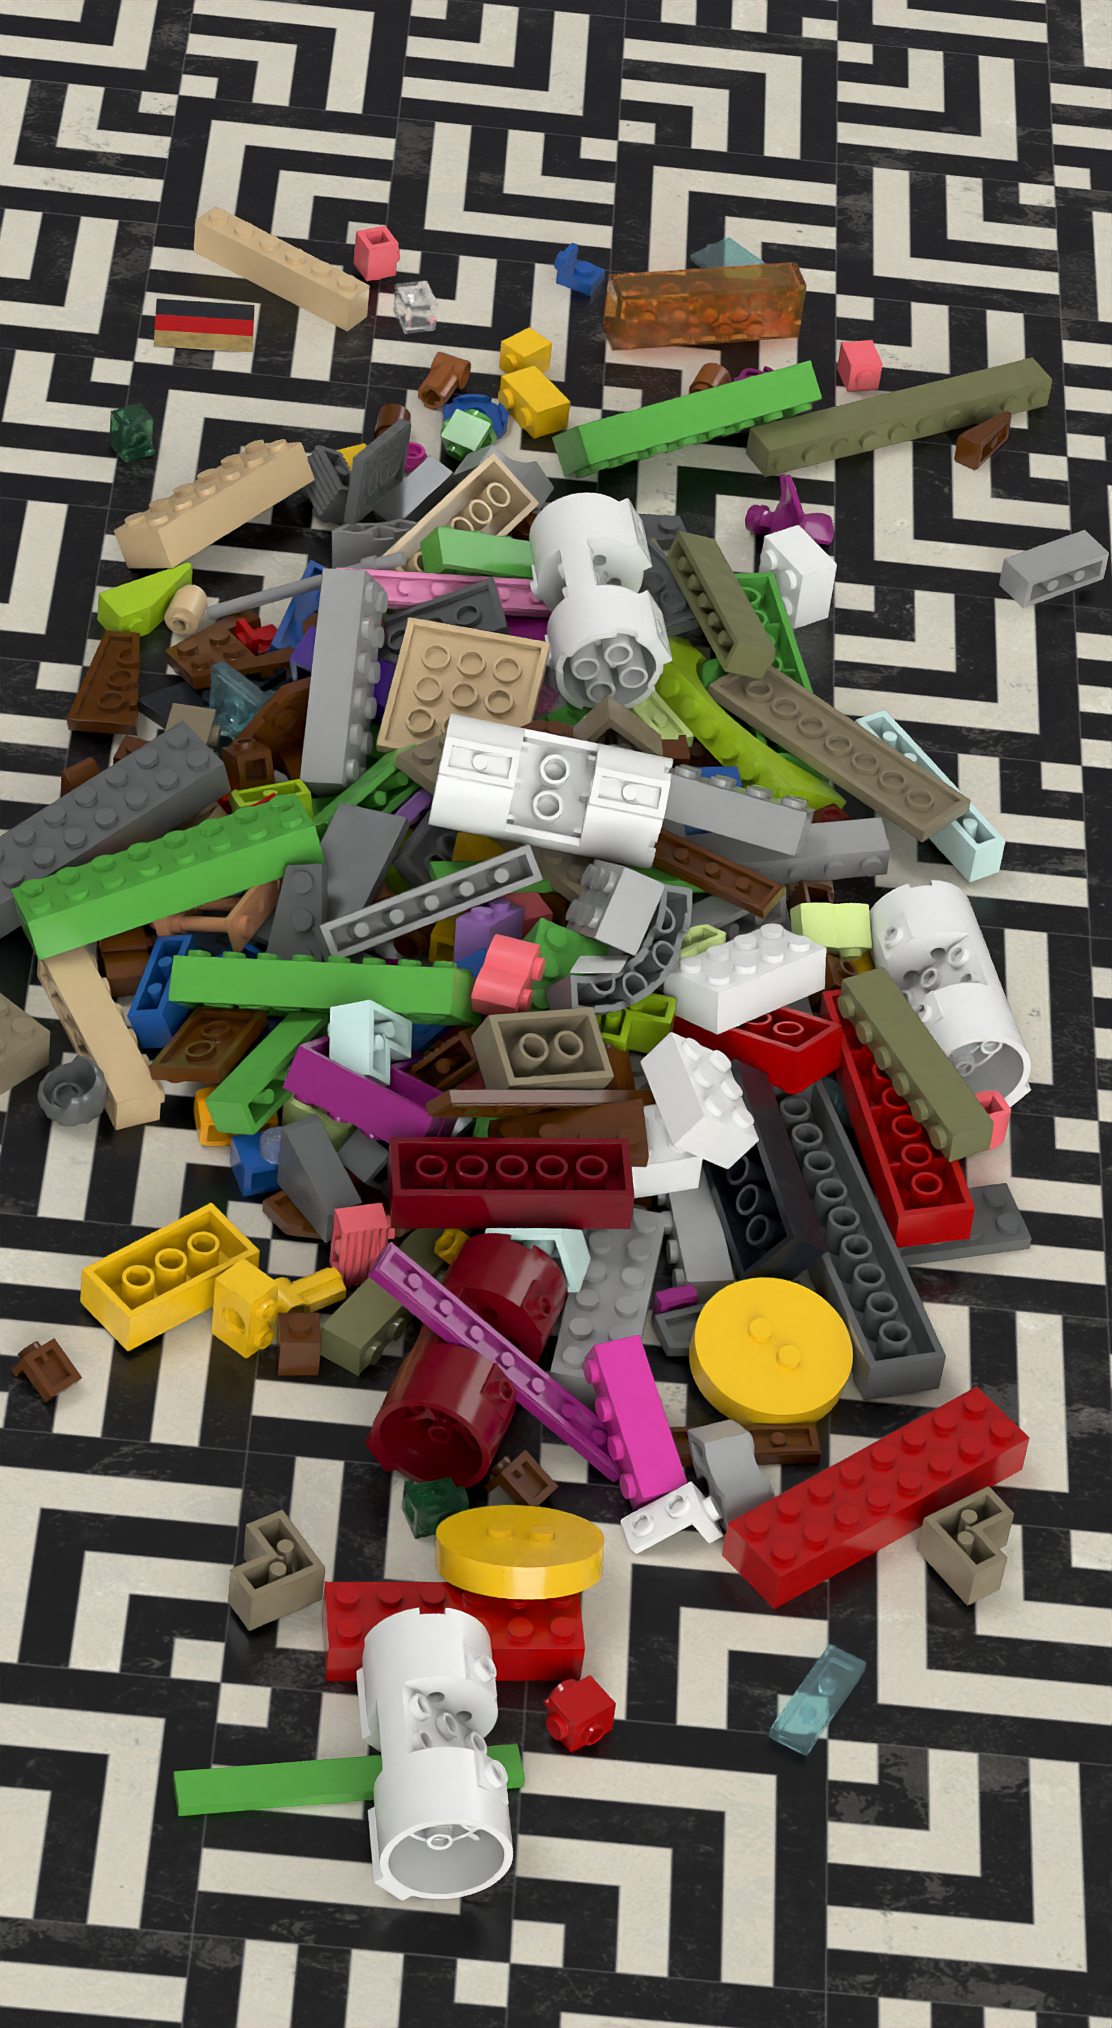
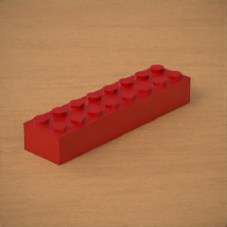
(914, 1182)
(874, 1497)

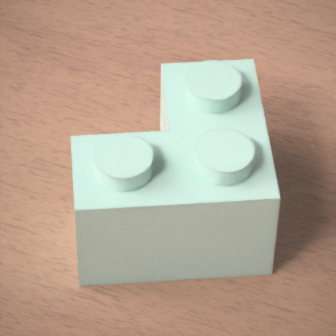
(368, 1039)

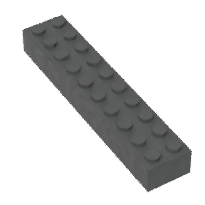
(862, 1265)

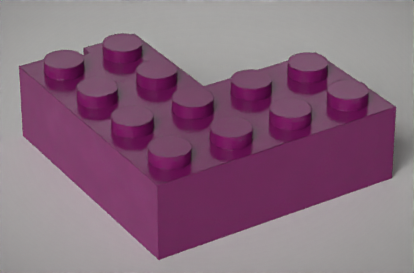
(352, 1098)

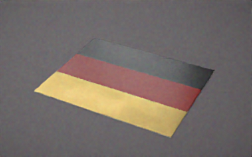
(204, 325)

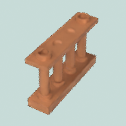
(241, 924)

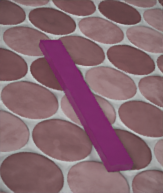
(464, 1328)

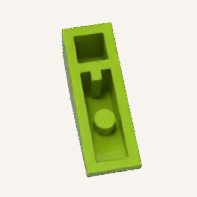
(143, 602)

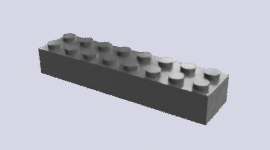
(112, 811)

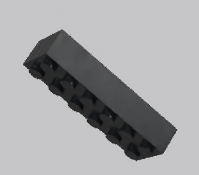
(764, 1194)

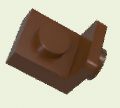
(47, 1368)
(522, 1480)

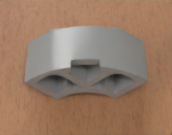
(527, 473)
(364, 540)
(727, 1461)

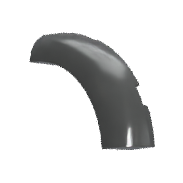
(641, 972)

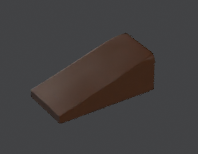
(982, 441)

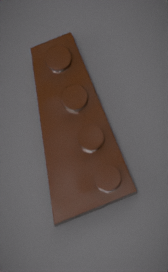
(111, 688)

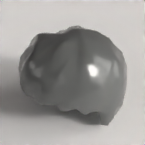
(73, 1092)

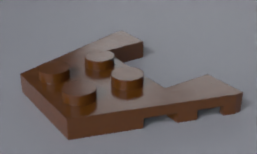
(199, 652)

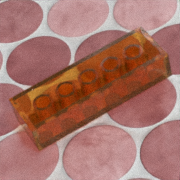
(704, 306)

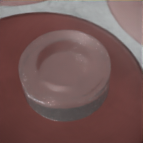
(270, 1144)

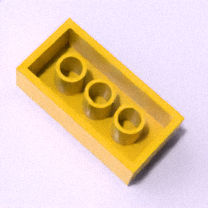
(164, 1276)

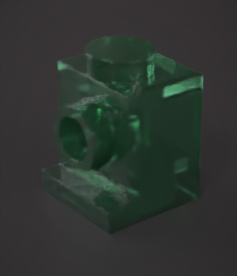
(131, 432)
(431, 1503)

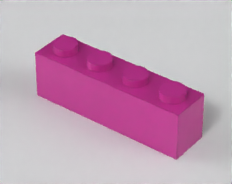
(634, 1420)

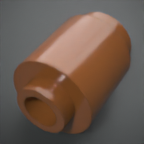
(710, 376)

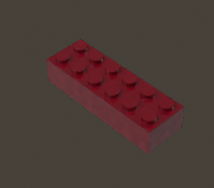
(510, 1183)

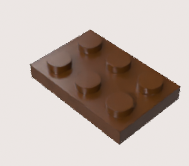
(208, 1045)

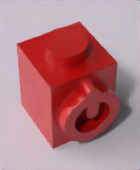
(579, 1713)

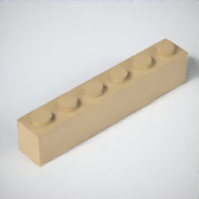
(281, 268)
(100, 1034)

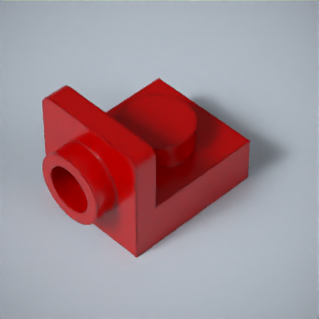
(257, 639)

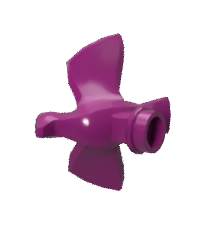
(789, 514)

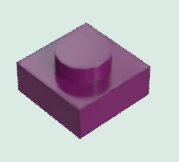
(674, 1299)

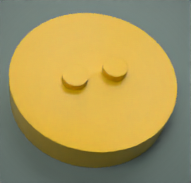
(770, 1353)
(519, 1552)

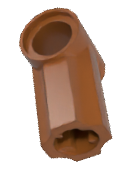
(444, 377)

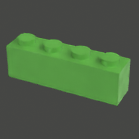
(476, 554)
(378, 789)
(256, 1084)

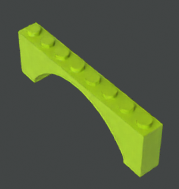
(730, 741)

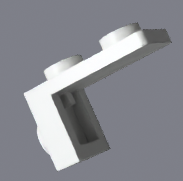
(670, 1515)

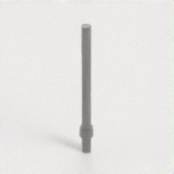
(298, 587)

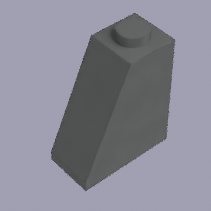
(417, 493)
(314, 1174)

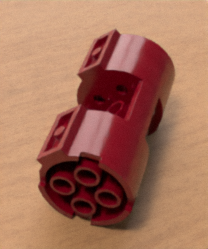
(451, 1402)

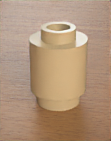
(186, 610)

